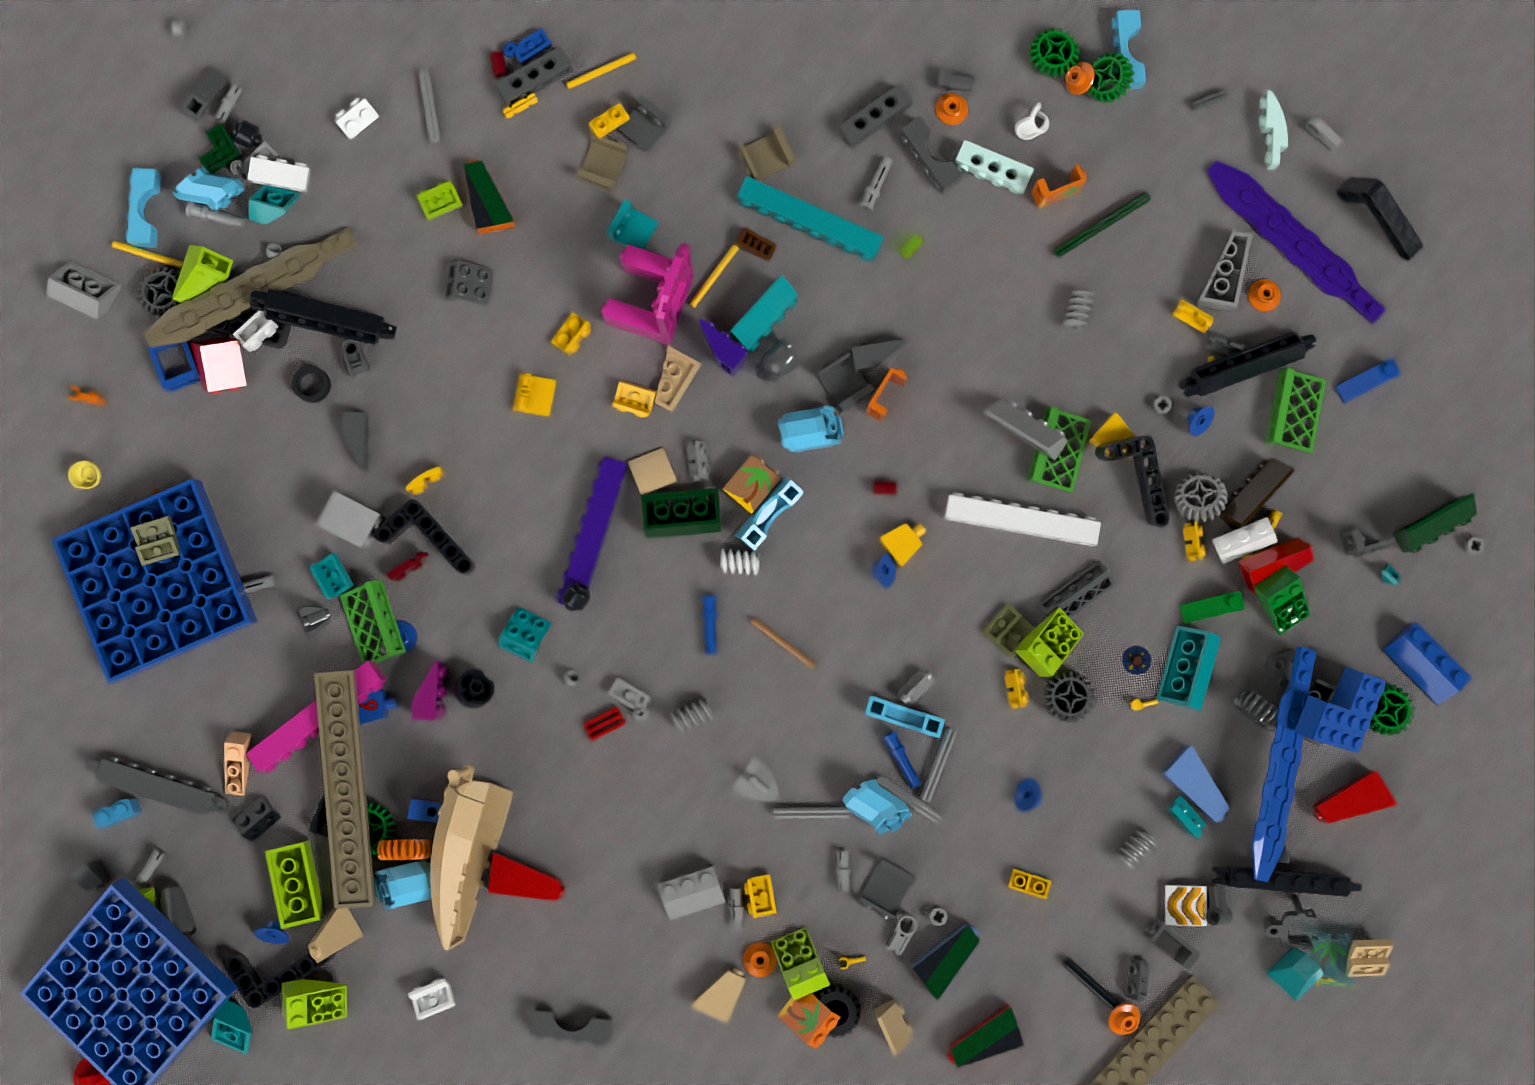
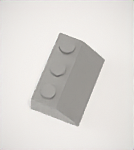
(82, 289)
(691, 892)

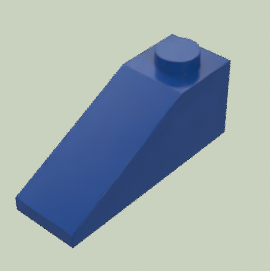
(1368, 380)

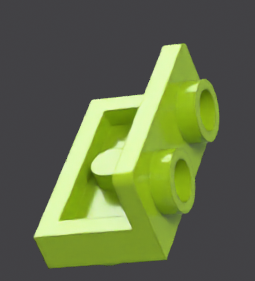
(439, 200)

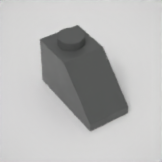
(90, 876)

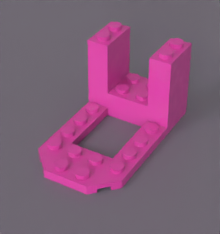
(673, 287)

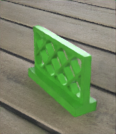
(1282, 403)
(1039, 459)
(383, 619)

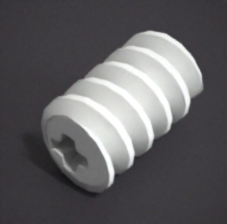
(739, 561)

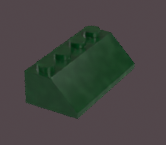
(681, 513)
(1436, 523)

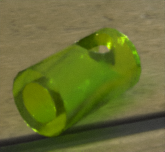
(911, 246)

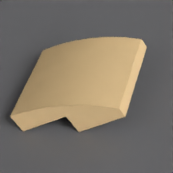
(652, 471)
(1369, 958)

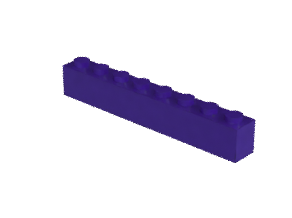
(594, 524)

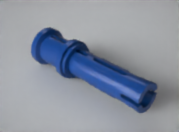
(709, 614)
(897, 751)

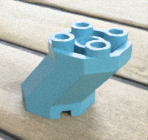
(209, 189)
(810, 429)
(877, 807)
(403, 884)

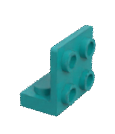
(631, 226)
(523, 634)

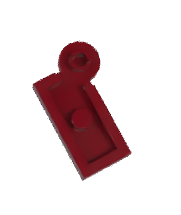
(399, 573)

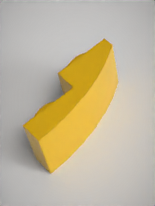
(418, 484)
(1030, 884)

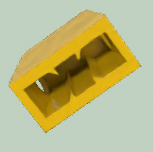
(1110, 431)
(903, 542)

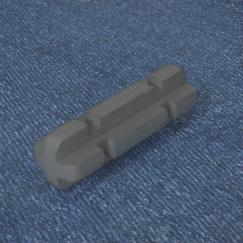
(1209, 99)

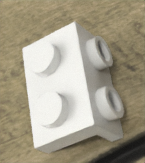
(356, 117)
(255, 331)
(432, 998)

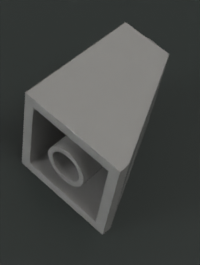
(349, 520)

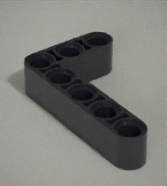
(1385, 211)
(230, 327)
(1143, 473)
(430, 532)
(264, 988)

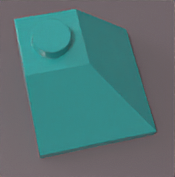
(271, 203)
(1296, 973)
(232, 1027)

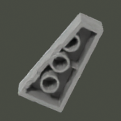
(1226, 280)

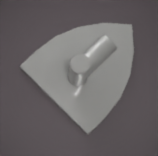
(757, 782)

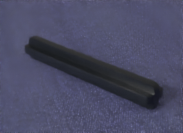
(1090, 983)

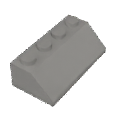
(1027, 428)

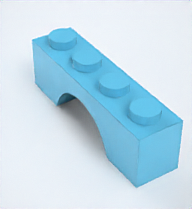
(1127, 25)
(144, 185)
(757, 525)
(904, 717)

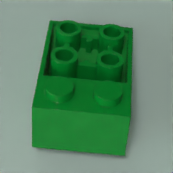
(1283, 599)

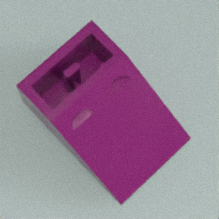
(429, 698)

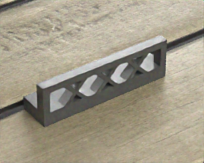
(1076, 590)

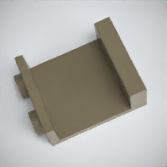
(767, 155)
(603, 163)

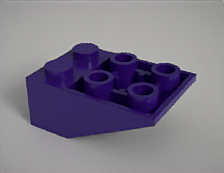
(728, 355)

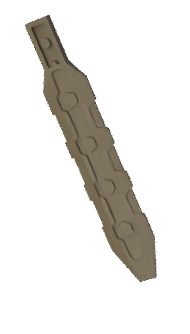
(233, 297)

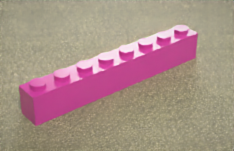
(305, 725)

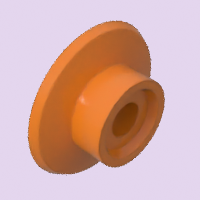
(1080, 78)
(950, 116)
(1258, 300)
(756, 950)
(1124, 1019)

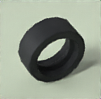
(298, 376)

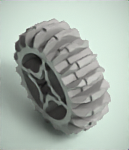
(1210, 490)

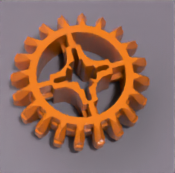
(404, 849)

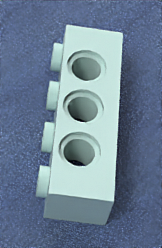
(989, 158)

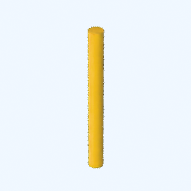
(601, 70)
(147, 254)
(714, 275)

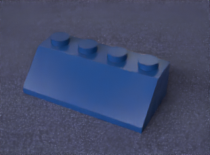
(1426, 663)

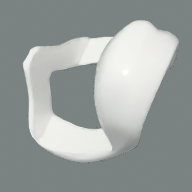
(1026, 127)

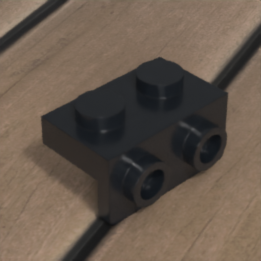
(256, 819)

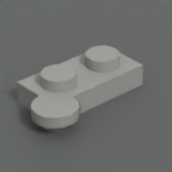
(240, 168)
(631, 697)

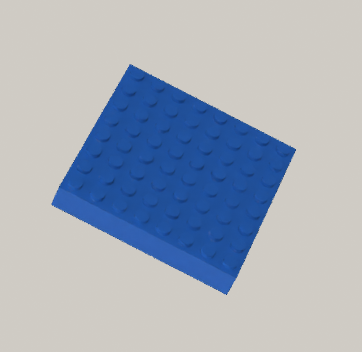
(161, 608)
(128, 988)

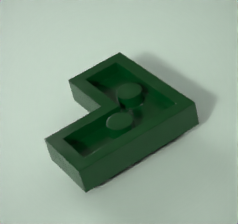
(223, 152)

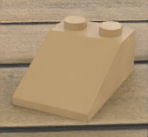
(893, 1025)

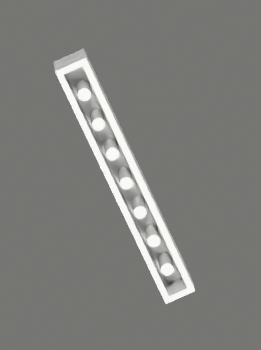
(1022, 520)

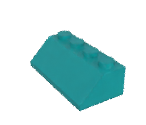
(764, 314)
(1189, 667)

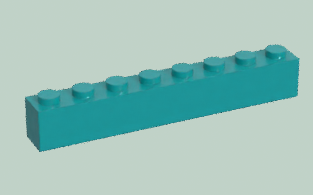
(810, 219)

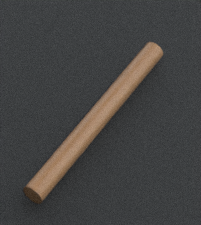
(783, 643)

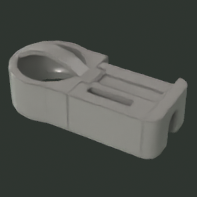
(1322, 131)
(900, 936)

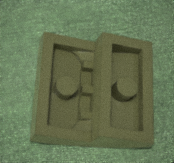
(155, 540)
(1008, 630)

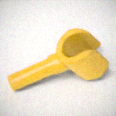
(1137, 705)
(851, 961)

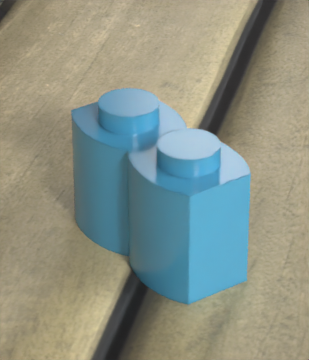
(116, 813)

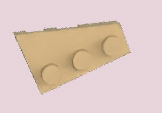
(676, 377)

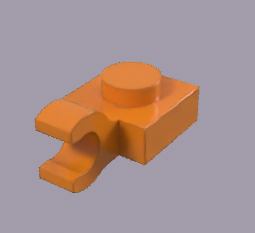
(91, 398)

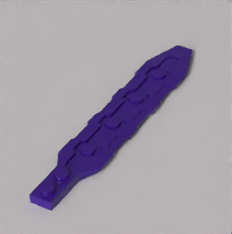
(1298, 243)

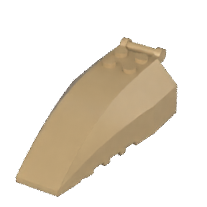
(462, 844)

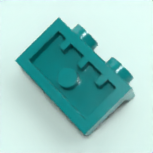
(1186, 817)

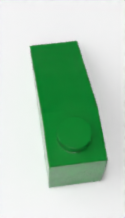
(1212, 607)

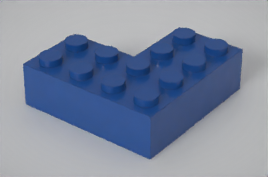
(1347, 716)

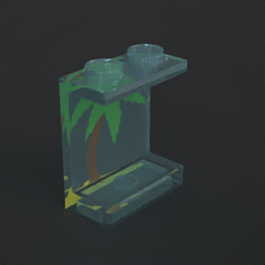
(1332, 956)

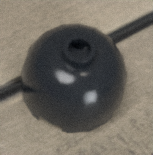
(473, 689)

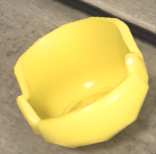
(84, 474)

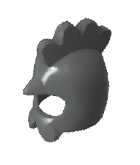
(777, 362)

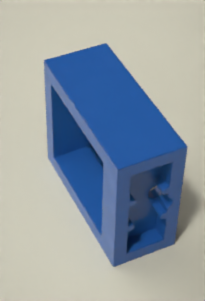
(182, 380)

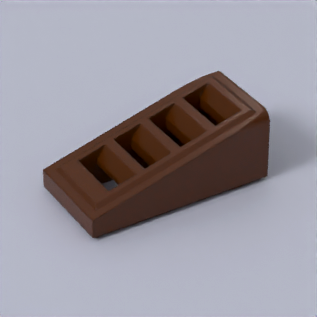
(752, 250)

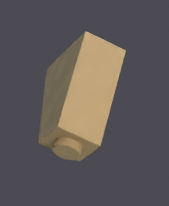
(334, 934)
(721, 995)

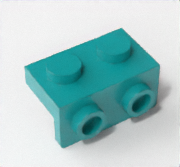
(331, 576)

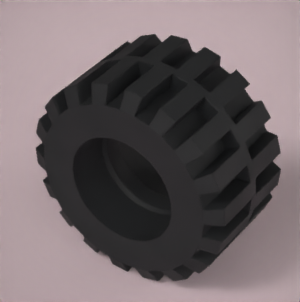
(853, 1009)

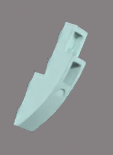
(1274, 124)

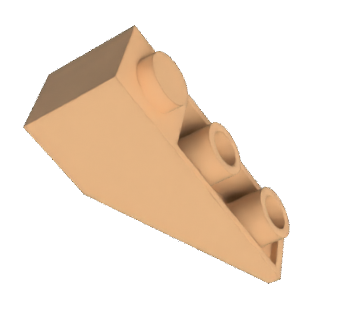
(236, 762)

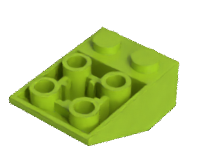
(200, 273)
(1050, 643)
(800, 963)
(312, 1002)

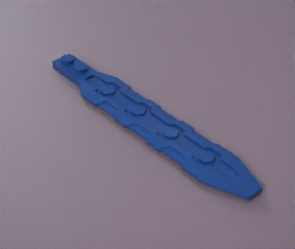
(1282, 770)

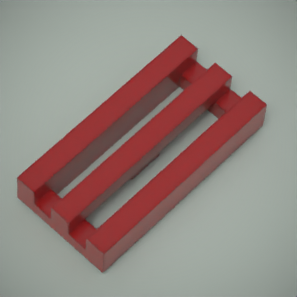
(589, 731)

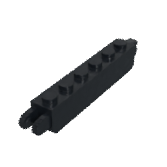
(322, 316)
(1247, 364)
(1288, 881)

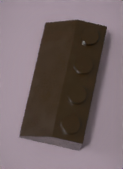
(1255, 492)

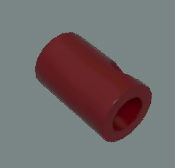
(498, 64)
(884, 488)

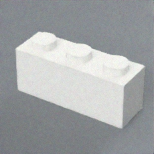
(279, 174)
(1245, 540)

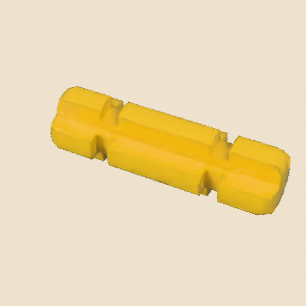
(520, 105)

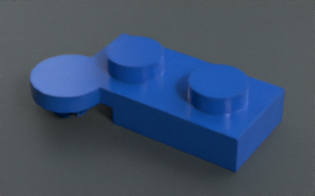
(528, 47)

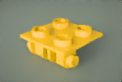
(534, 395)

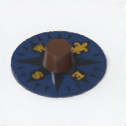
(1136, 660)

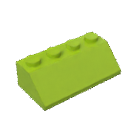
(295, 884)

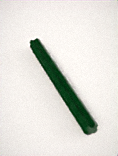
(1102, 224)

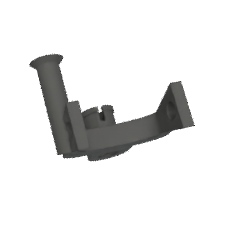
(1279, 928)

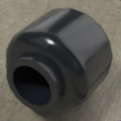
(246, 134)
(576, 597)

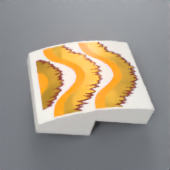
(1185, 905)

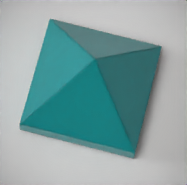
(1390, 575)

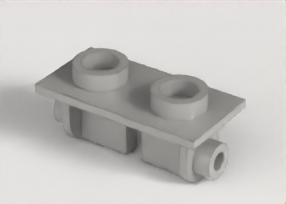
(700, 469)
(915, 687)

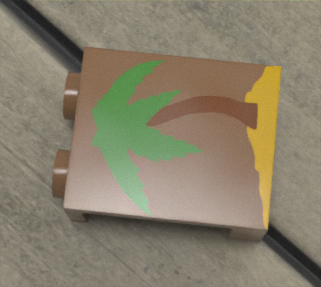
(752, 483)

